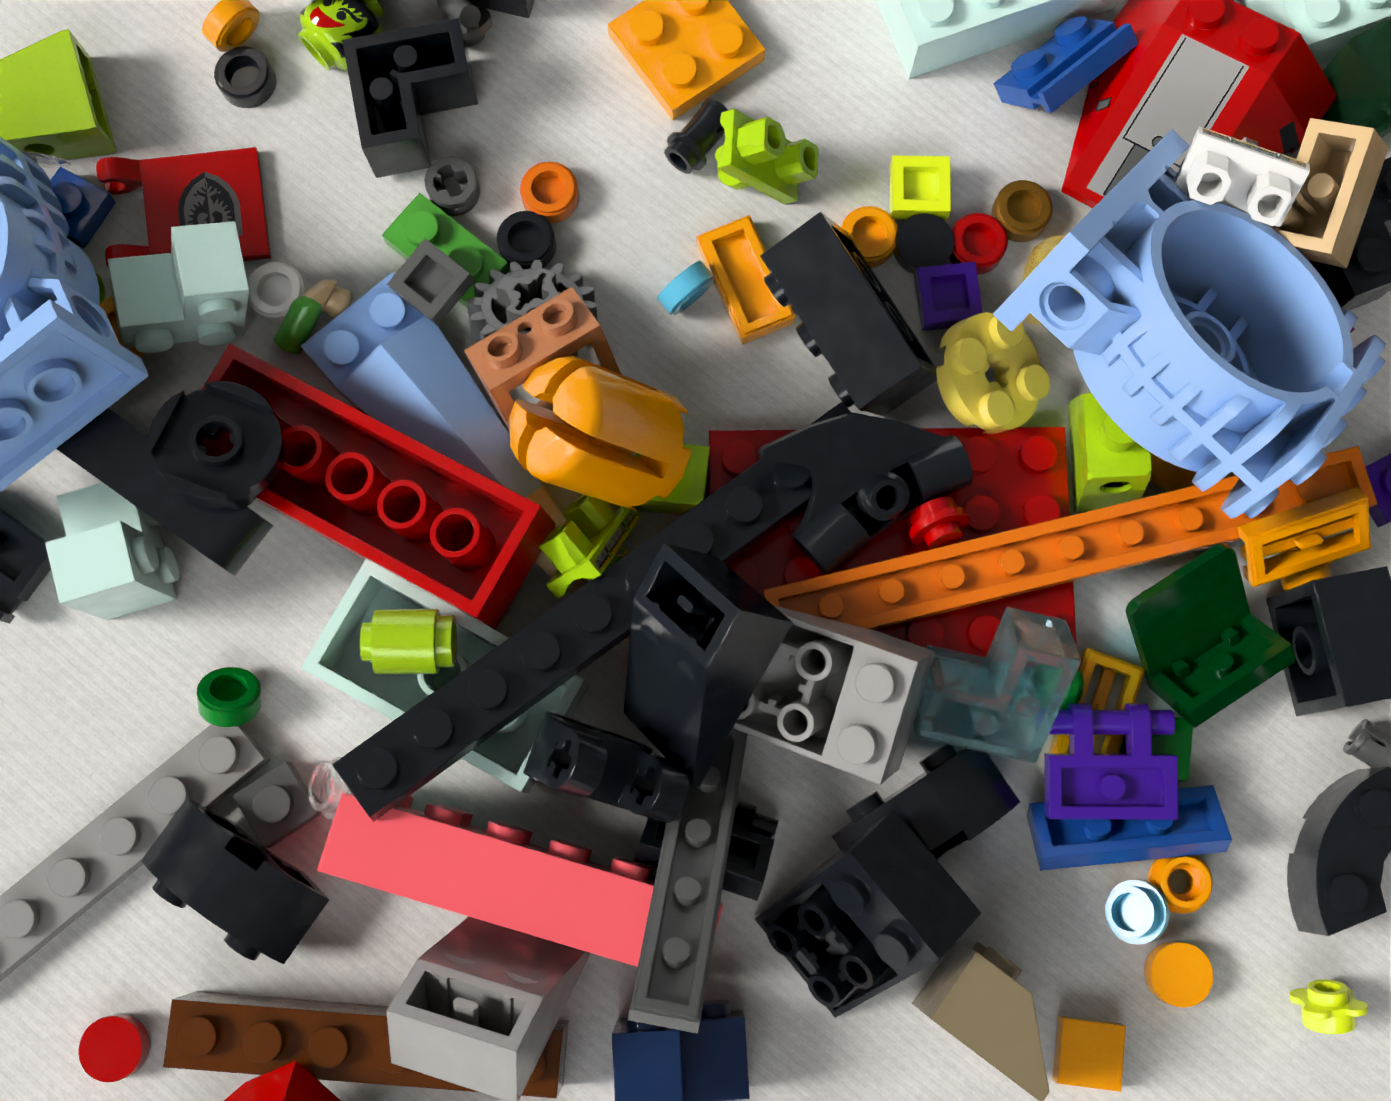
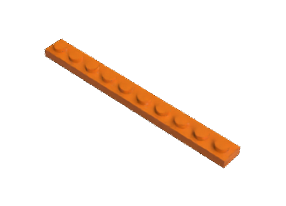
(1051, 551)

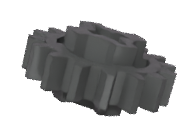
(519, 293)

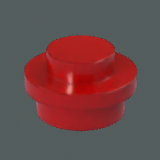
(938, 523)

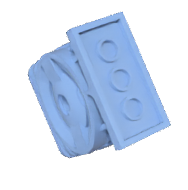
(1201, 333)
(55, 340)

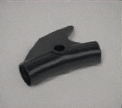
(865, 479)

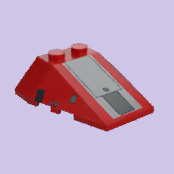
(1192, 69)

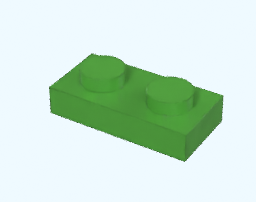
(427, 221)

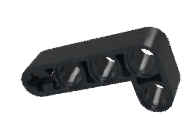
(124, 462)

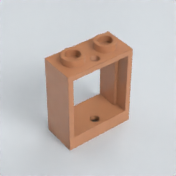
(557, 331)

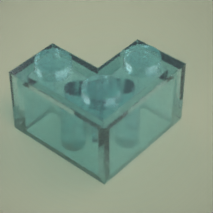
(1004, 699)

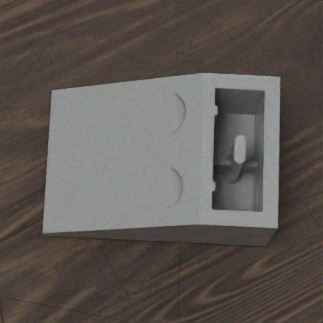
(840, 695)
(482, 1007)

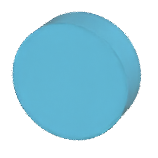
(686, 288)

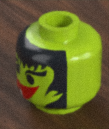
(331, 21)

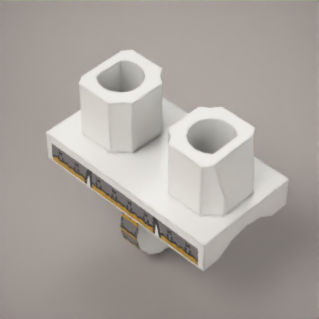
(1241, 176)

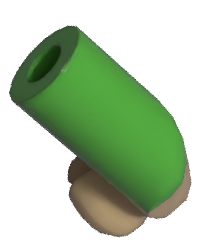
(307, 309)

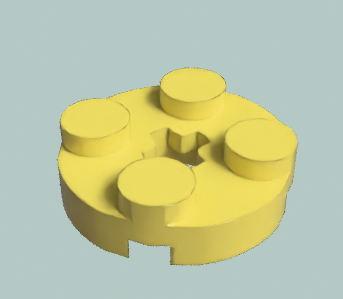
(1017, 371)

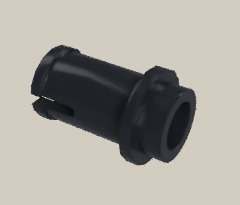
(689, 147)

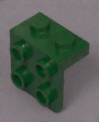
(1201, 639)

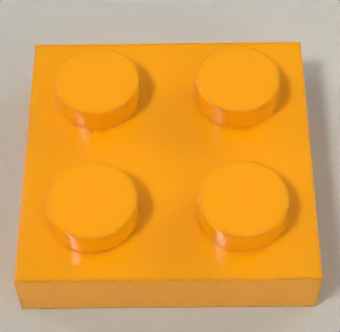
(685, 48)

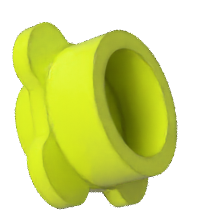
(1328, 1006)

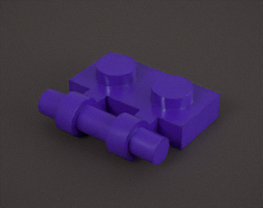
(1111, 784)

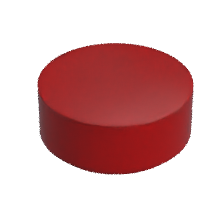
(979, 240)
(114, 1047)

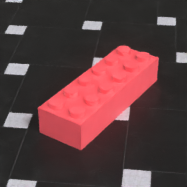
(494, 875)

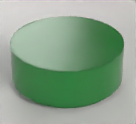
(229, 697)

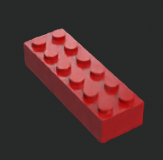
(391, 496)

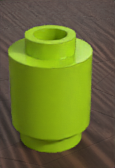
(409, 641)

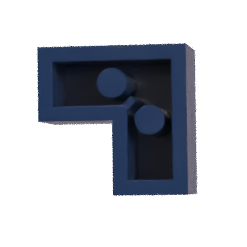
(679, 1064)

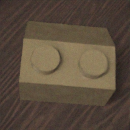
(989, 1012)

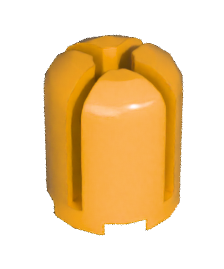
(596, 429)

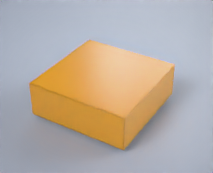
(1089, 1053)

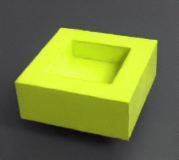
(920, 186)

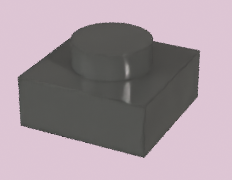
(431, 282)
(276, 804)

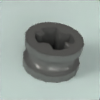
(463, 172)

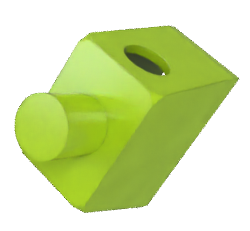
(53, 100)
(1101, 456)

